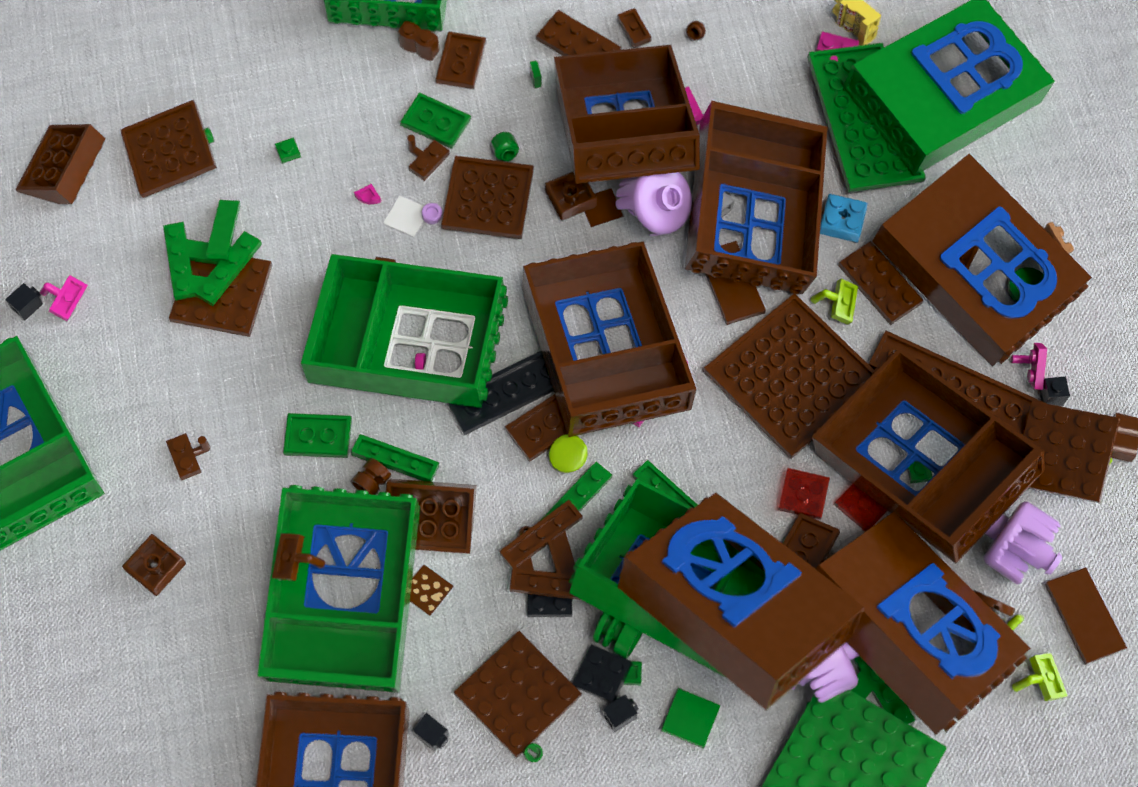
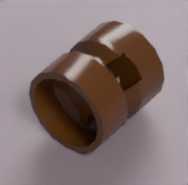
(372, 476)

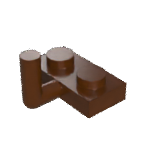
(427, 160)
(185, 456)
(290, 556)

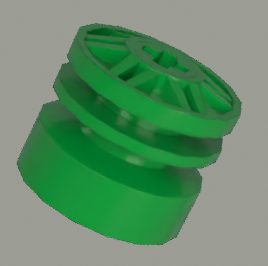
(614, 629)

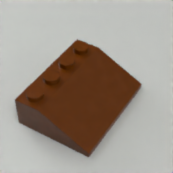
(61, 163)
(444, 514)

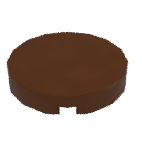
(996, 604)

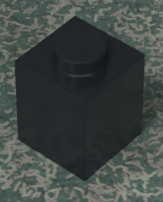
(24, 301)
(1055, 391)
(620, 713)
(431, 733)

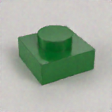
(287, 150)
(919, 473)

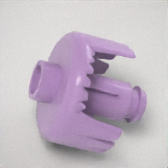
(658, 201)
(1022, 538)
(834, 674)

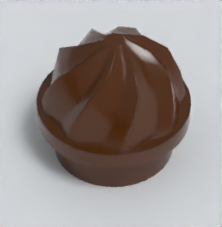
(696, 30)

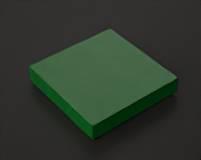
(691, 718)

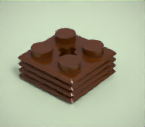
(565, 205)
(149, 552)

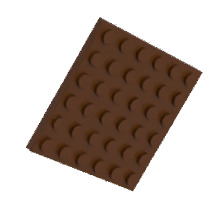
(789, 374)

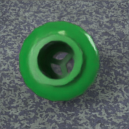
(504, 146)

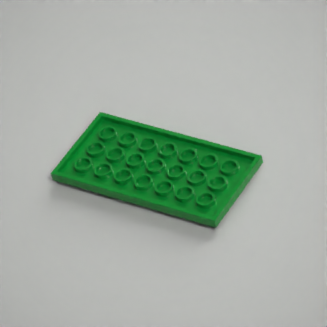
(861, 149)

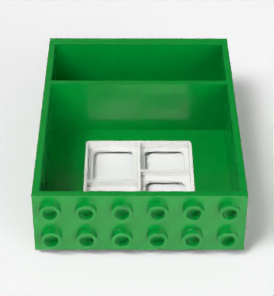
(361, 319)

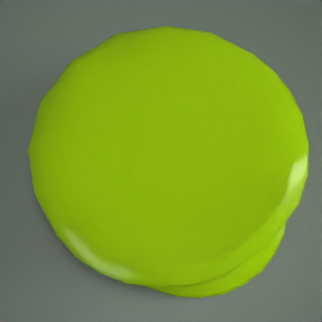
(568, 453)

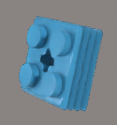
(847, 228)

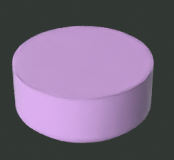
(431, 213)

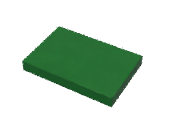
(435, 120)
(317, 435)

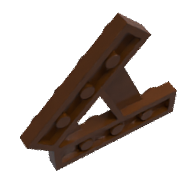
(549, 532)

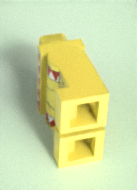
(857, 18)

